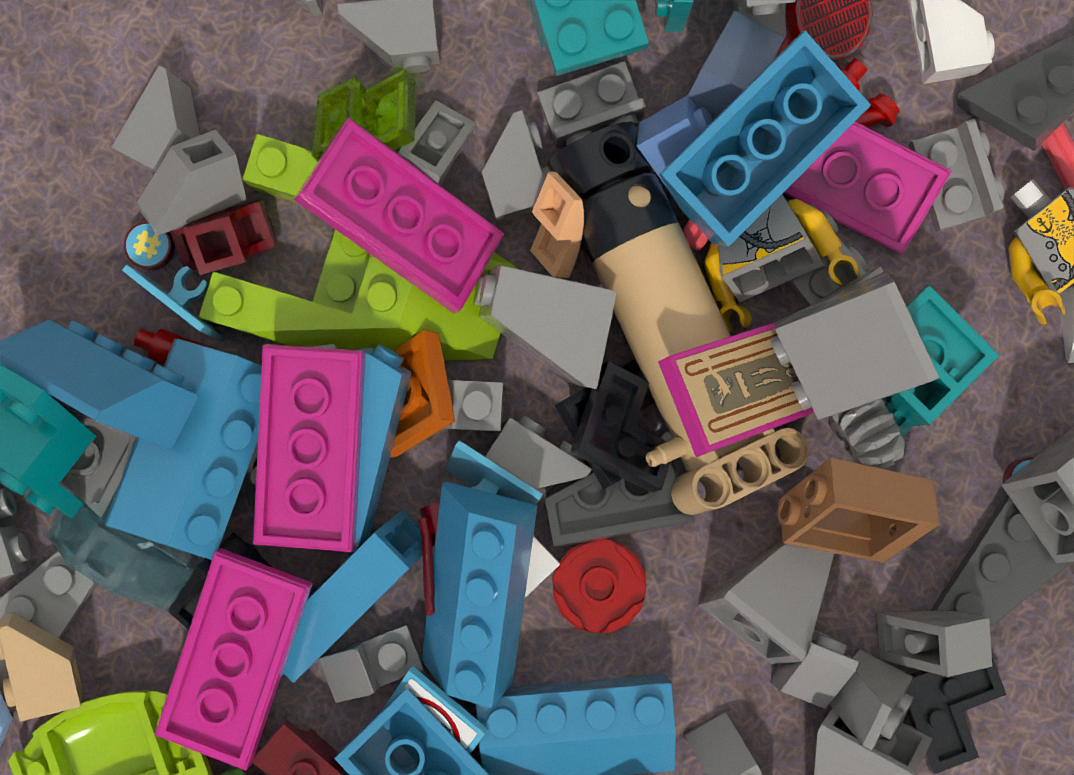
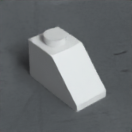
(950, 39)

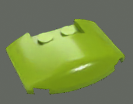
(108, 738)

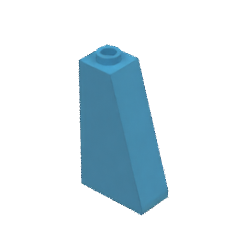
(382, 406)
(354, 590)

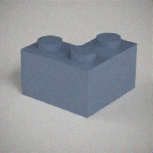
(734, 62)

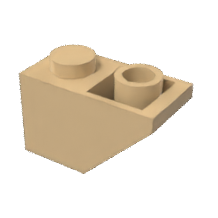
(39, 668)

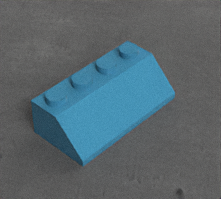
(763, 141)
(101, 380)
(190, 491)
(479, 592)
(581, 728)
(406, 741)

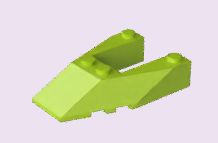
(357, 295)

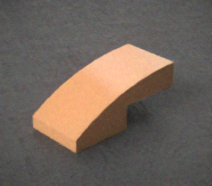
(561, 227)

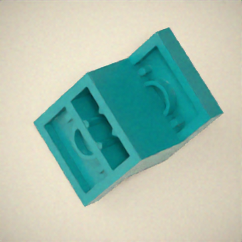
(587, 31)
(956, 354)
(38, 444)

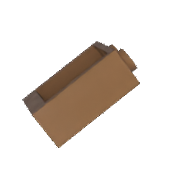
(857, 510)

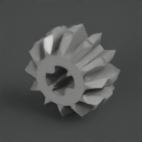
(868, 435)

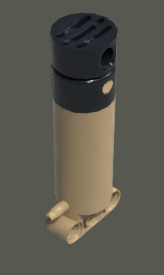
(662, 308)

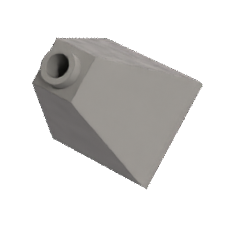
(774, 601)
(842, 754)

